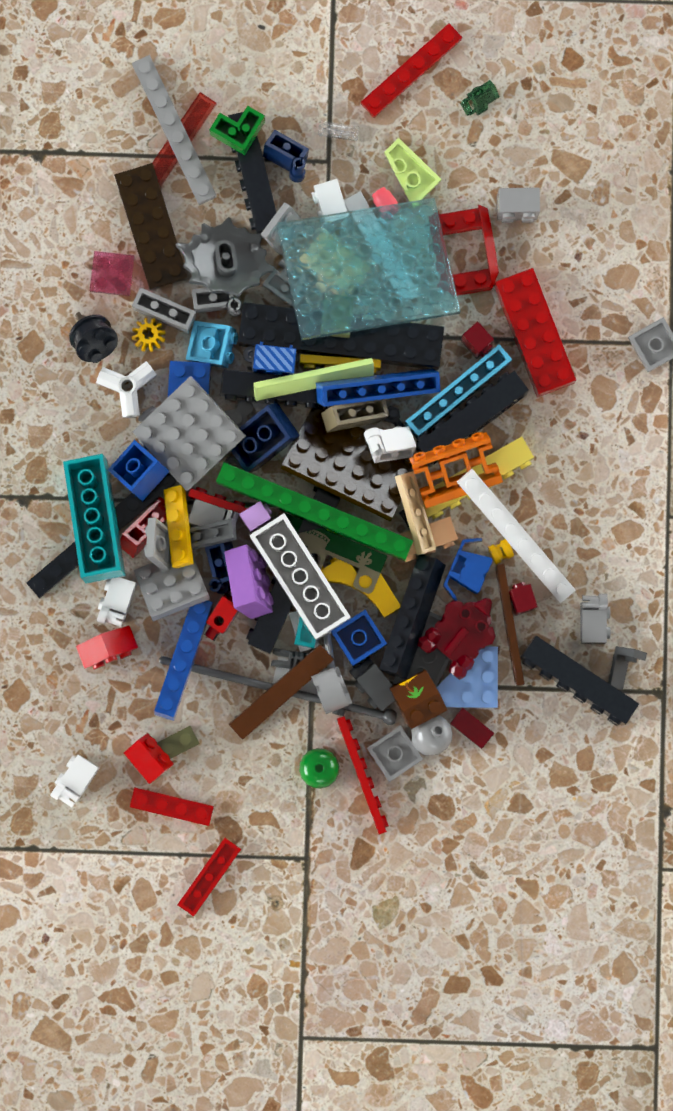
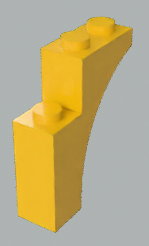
(345, 574)

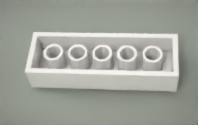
(300, 576)

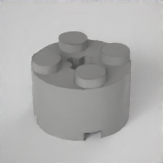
(331, 690)

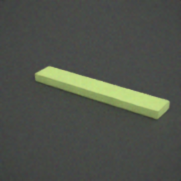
(307, 380)

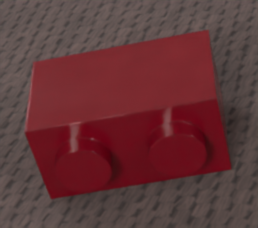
(477, 340)
(522, 598)

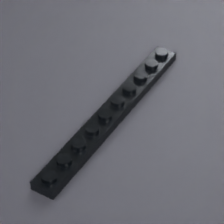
(68, 559)

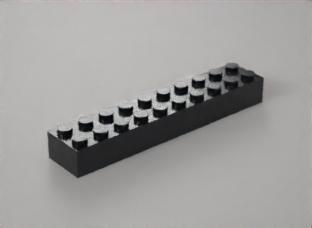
(396, 344)

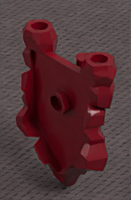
(461, 634)

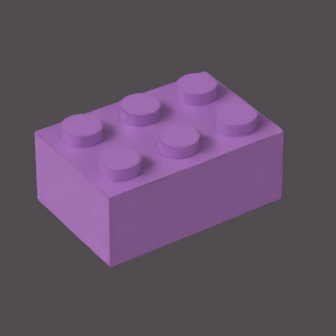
(249, 582)

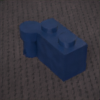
(287, 154)
(218, 567)

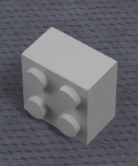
(518, 204)

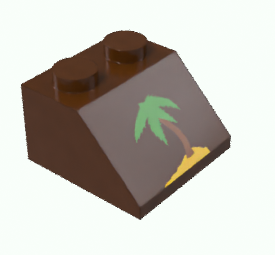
(418, 699)

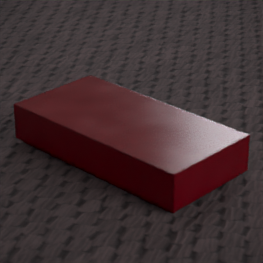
(472, 728)

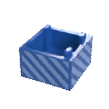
(274, 359)

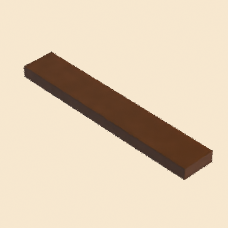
(509, 625)
(281, 691)

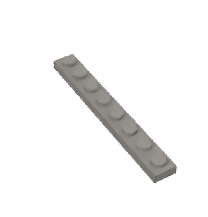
(174, 130)

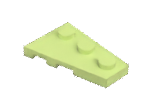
(412, 173)

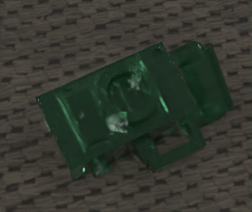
(480, 98)

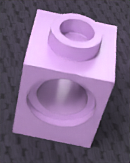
(256, 516)

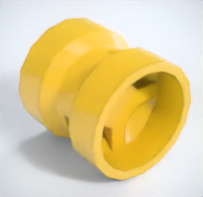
(497, 554)

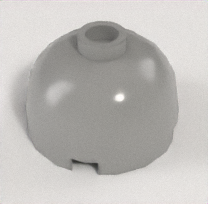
(432, 736)

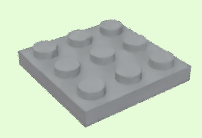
(170, 589)

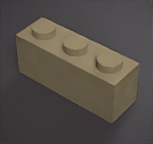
(354, 415)

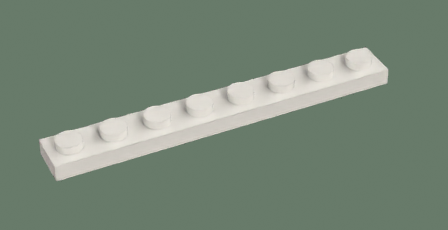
(516, 535)

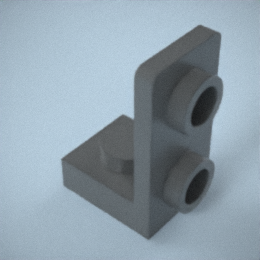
(620, 662)

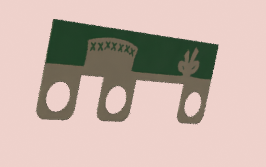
(327, 543)

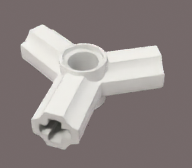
(128, 399)

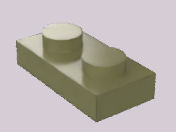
(179, 742)

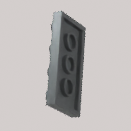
(434, 662)

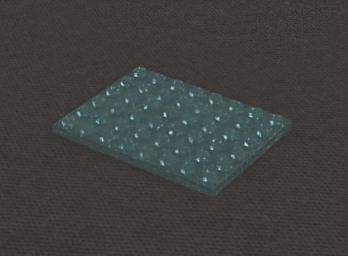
(368, 268)

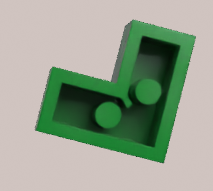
(238, 134)

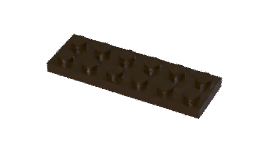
(151, 226)

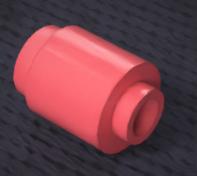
(383, 197)

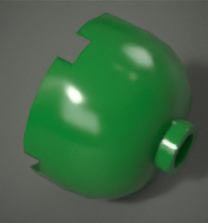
(319, 768)

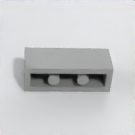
(164, 310)

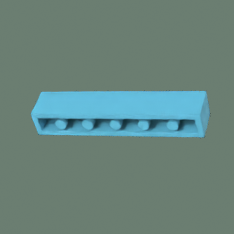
(458, 391)

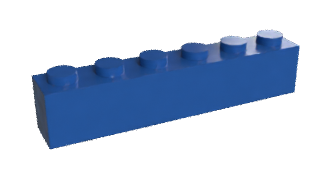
(378, 387)
(183, 660)

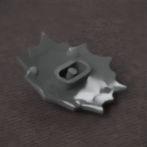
(241, 259)

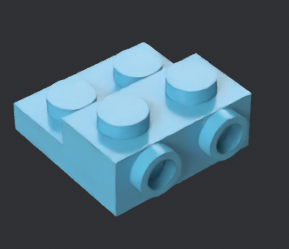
(212, 344)

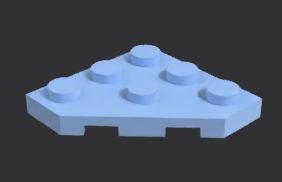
(479, 685)

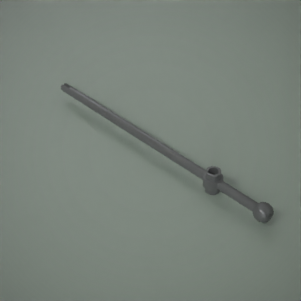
(388, 715)

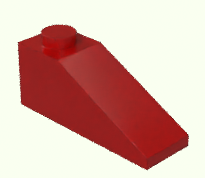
(135, 538)

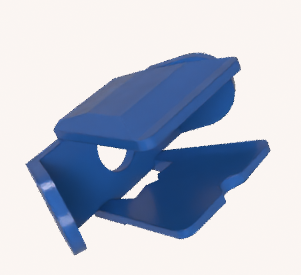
(468, 569)

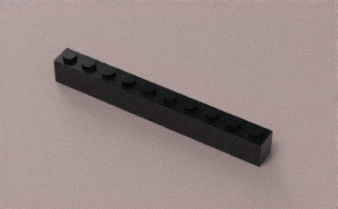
(270, 625)

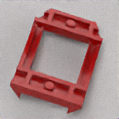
(469, 221)

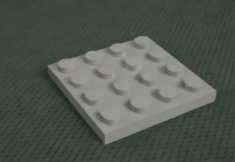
(189, 433)

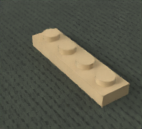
(415, 513)

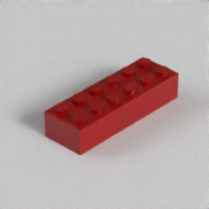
(535, 332)

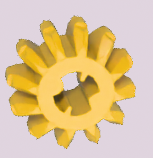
(156, 332)

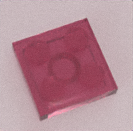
(112, 273)

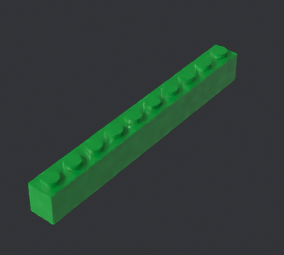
(314, 511)

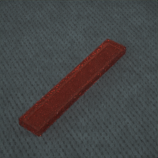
(192, 122)

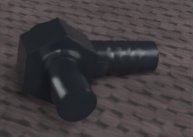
(394, 417)

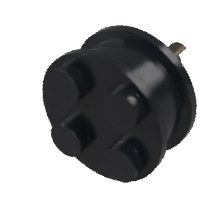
(93, 337)

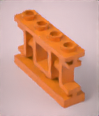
(448, 454)

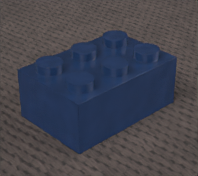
(265, 437)

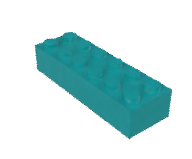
(94, 518)

